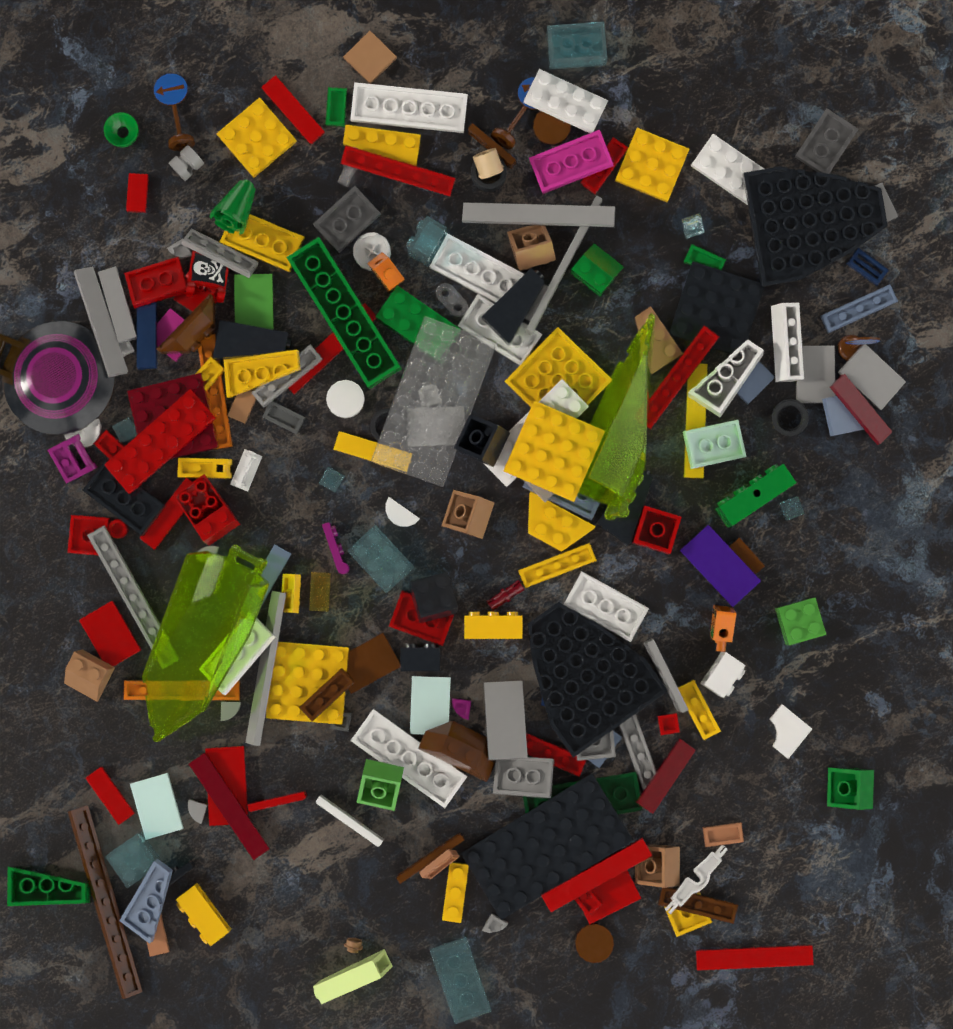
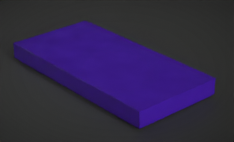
(720, 565)

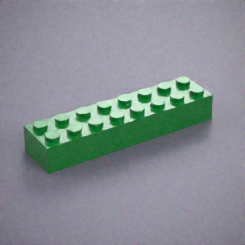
(344, 313)

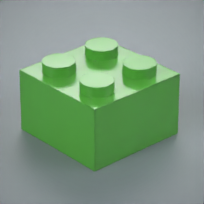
(800, 621)
(380, 784)

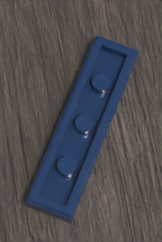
(147, 336)

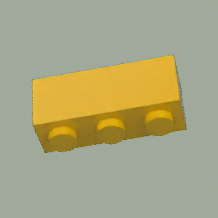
(492, 626)
(203, 915)

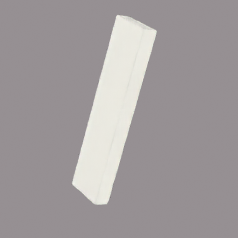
(349, 820)

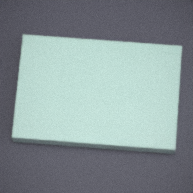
(714, 444)
(429, 703)
(156, 806)

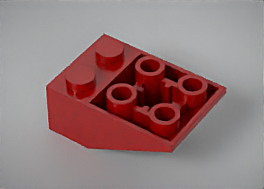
(206, 510)

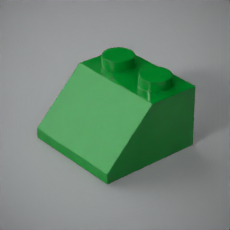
(596, 269)
(850, 788)

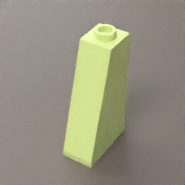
(353, 977)

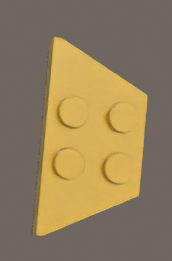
(555, 524)

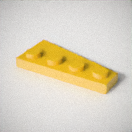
(387, 143)
(256, 370)

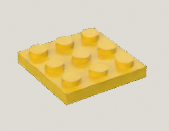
(256, 137)
(652, 165)

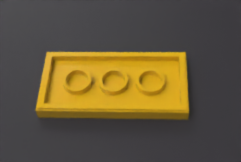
(265, 242)

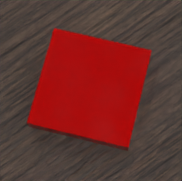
(79, 529)

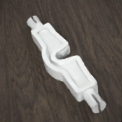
(689, 886)

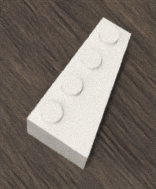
(724, 382)

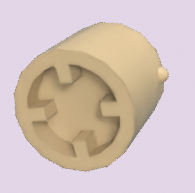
(488, 163)

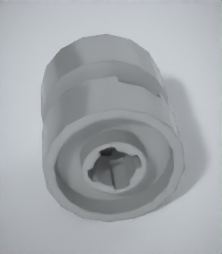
(186, 163)

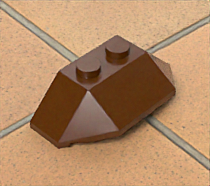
(191, 330)
(459, 748)

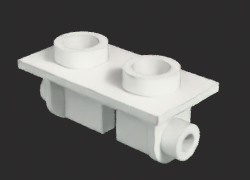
(246, 470)

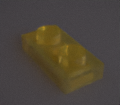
(320, 591)

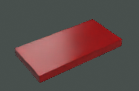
(232, 768)

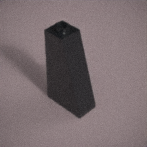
(512, 308)
(244, 340)
(624, 527)

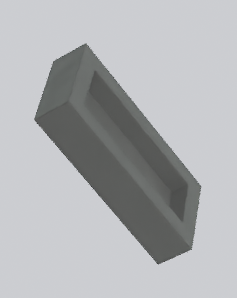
(283, 417)

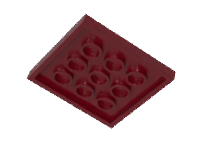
(152, 400)

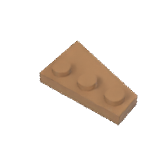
(664, 347)

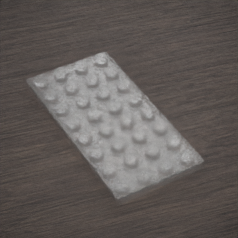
(433, 401)

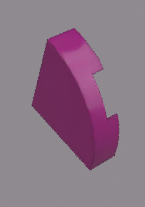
(462, 707)

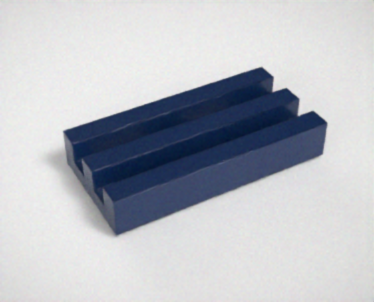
(850, 263)

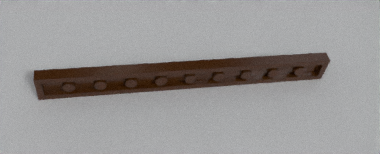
(105, 902)

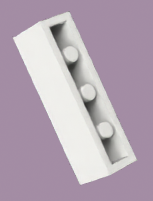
(787, 342)

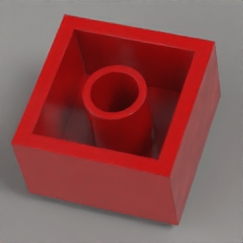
(656, 530)

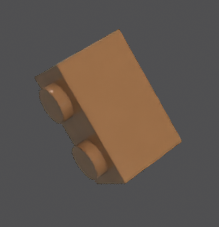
(531, 246)
(468, 514)
(88, 674)
(661, 868)

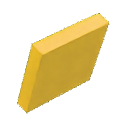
(685, 922)

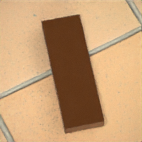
(488, 143)
(327, 694)

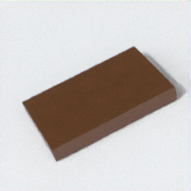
(371, 662)

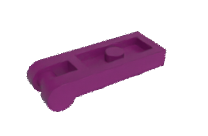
(336, 549)

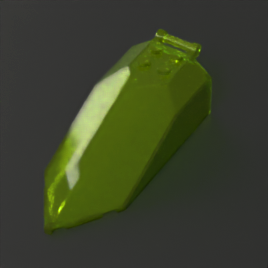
(624, 418)
(201, 635)

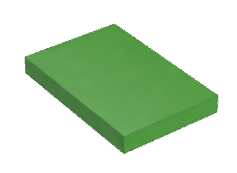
(254, 300)

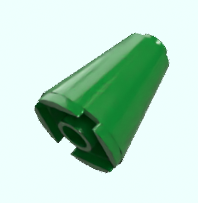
(234, 209)

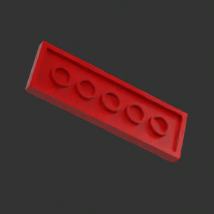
(160, 441)

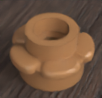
(353, 945)

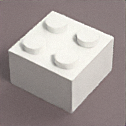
(723, 674)

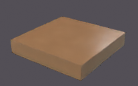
(370, 57)

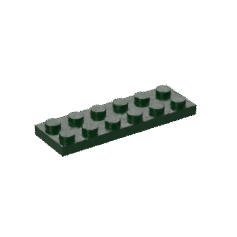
(620, 789)

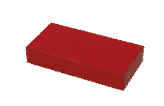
(137, 193)

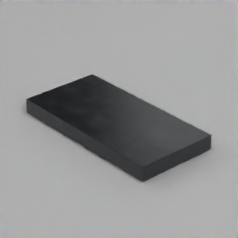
(134, 509)

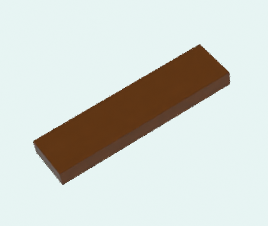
(427, 859)
(702, 905)

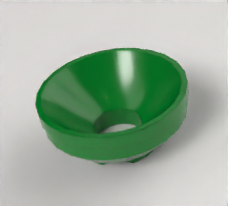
(119, 121)

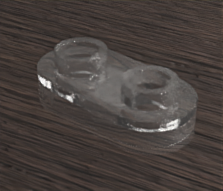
(451, 300)

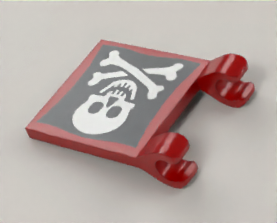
(208, 274)

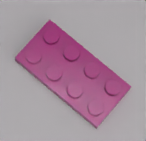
(571, 161)

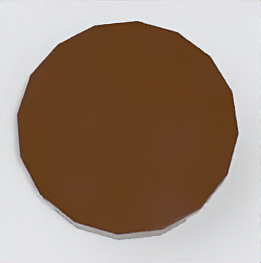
(550, 129)
(594, 943)

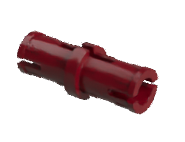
(505, 595)

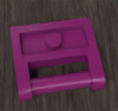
(66, 461)

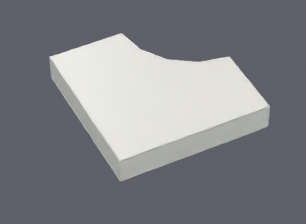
(789, 731)

